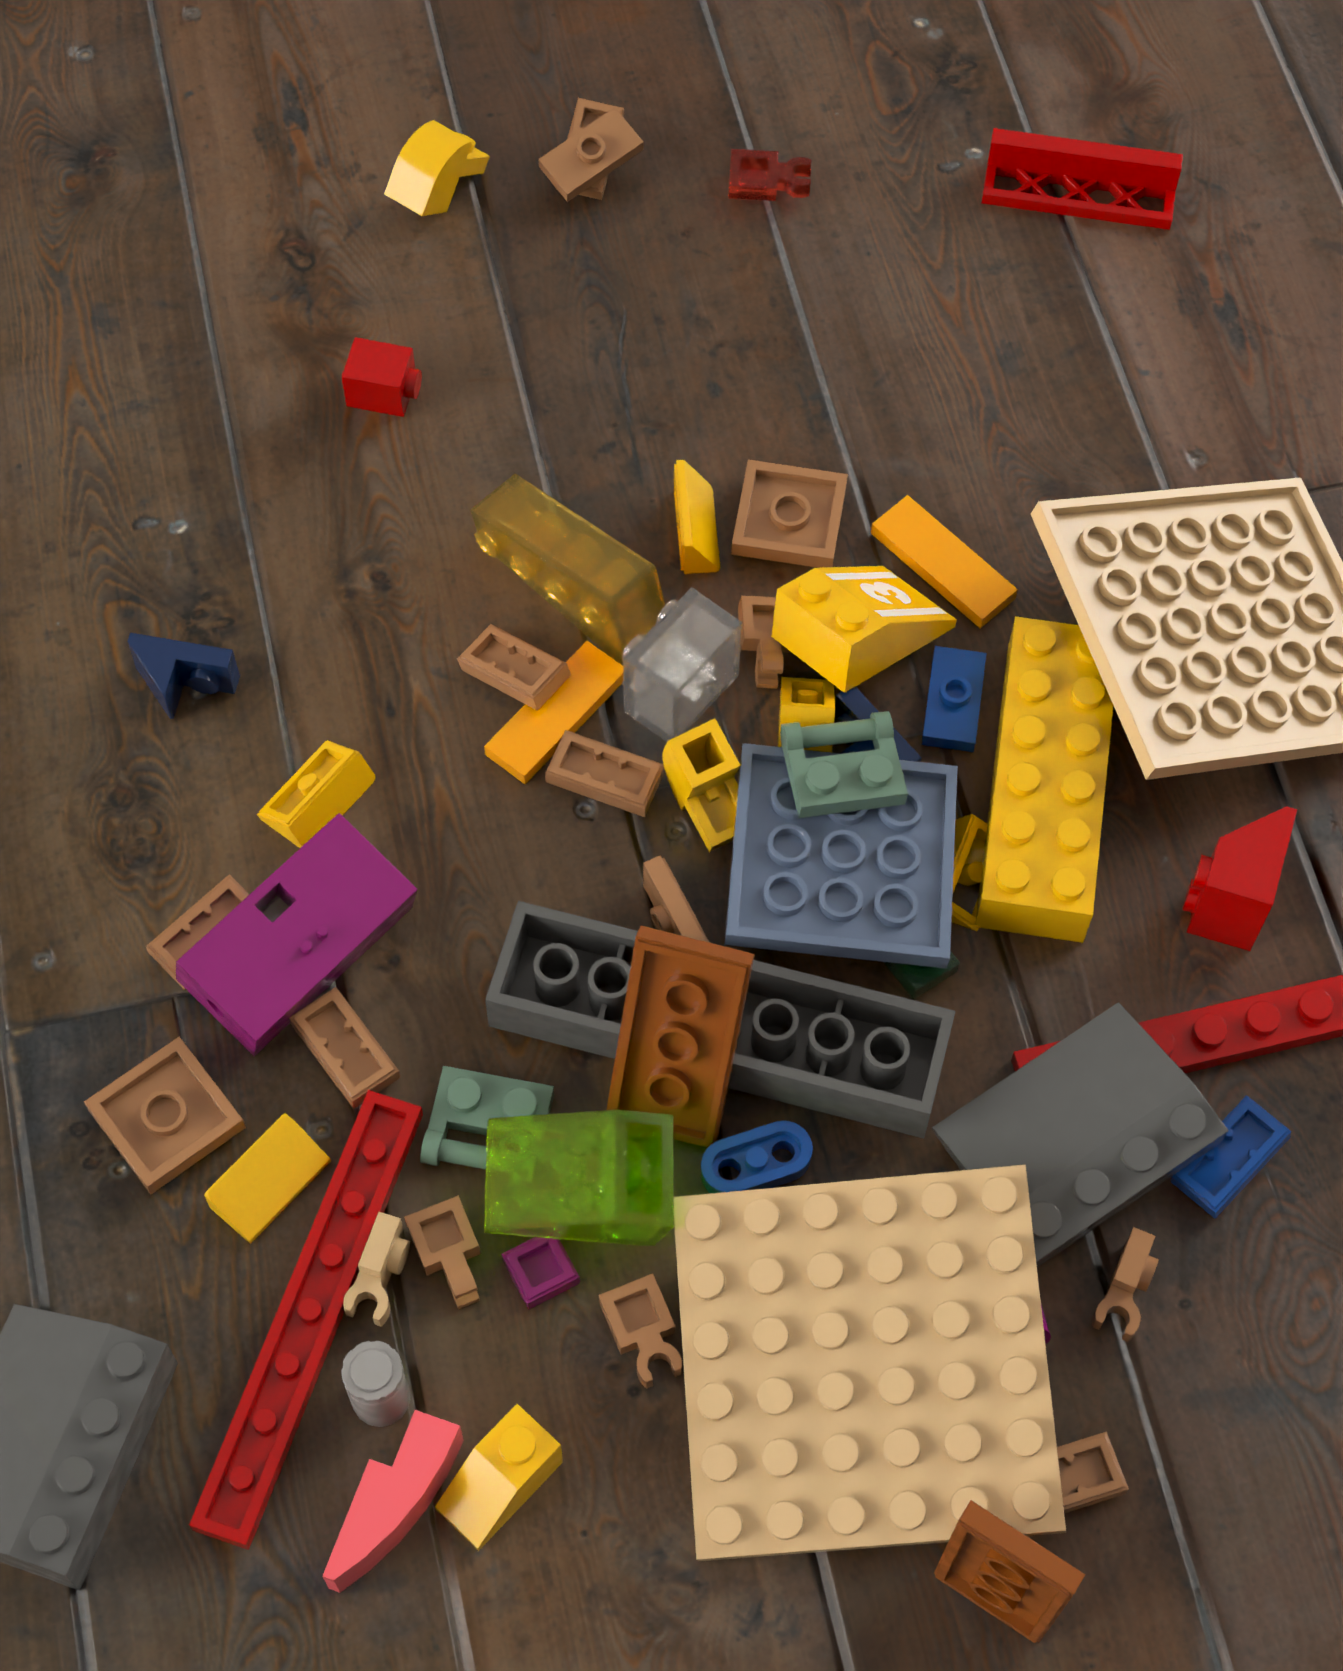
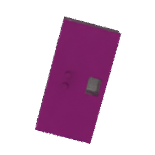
(295, 934)

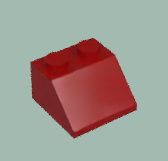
(1239, 881)

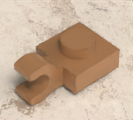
(757, 623)
(445, 1242)
(1132, 1271)

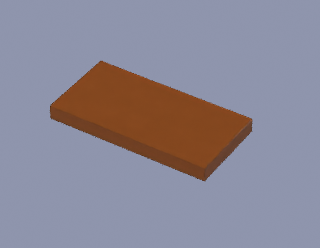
(680, 1031)
(1007, 1573)

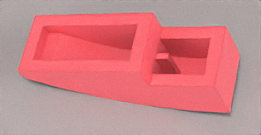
(393, 1498)

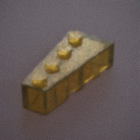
(570, 564)

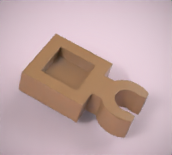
(639, 1322)

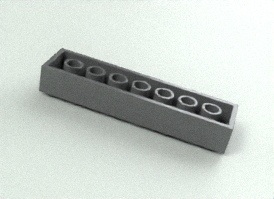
(798, 1034)

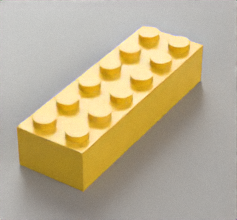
(1046, 786)

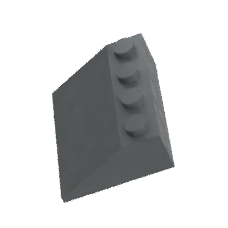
(1092, 1124)
(70, 1432)

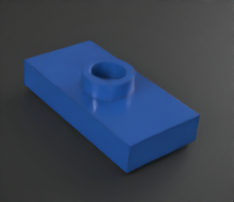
(954, 699)
(1232, 1164)

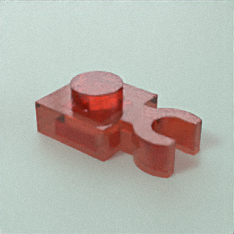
(760, 175)

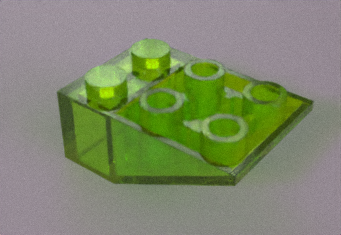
(581, 1176)

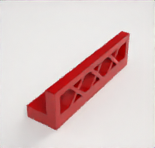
(1082, 169)

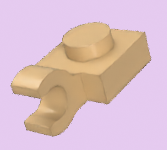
(383, 1255)

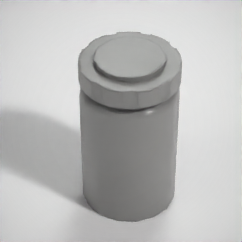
(376, 1383)

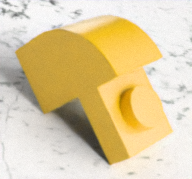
(431, 168)
(703, 780)

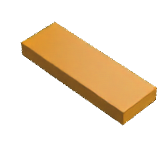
(944, 561)
(534, 735)

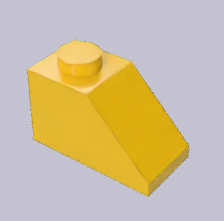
(808, 703)
(499, 1476)

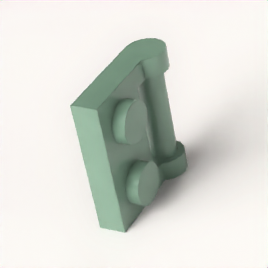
(848, 779)
(466, 1103)

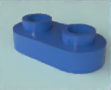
(753, 1158)

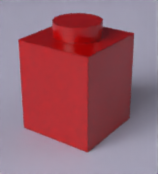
(380, 377)

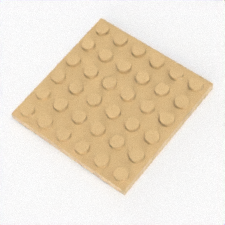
(1208, 619)
(864, 1363)

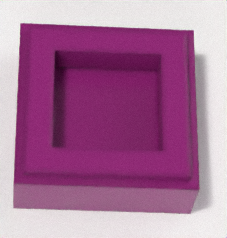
(540, 1269)

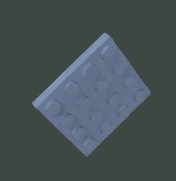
(847, 880)

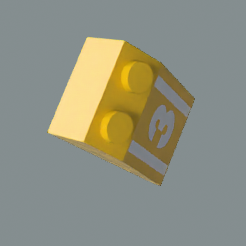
(854, 621)

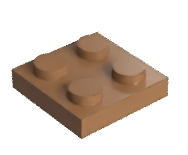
(789, 514)
(165, 1115)

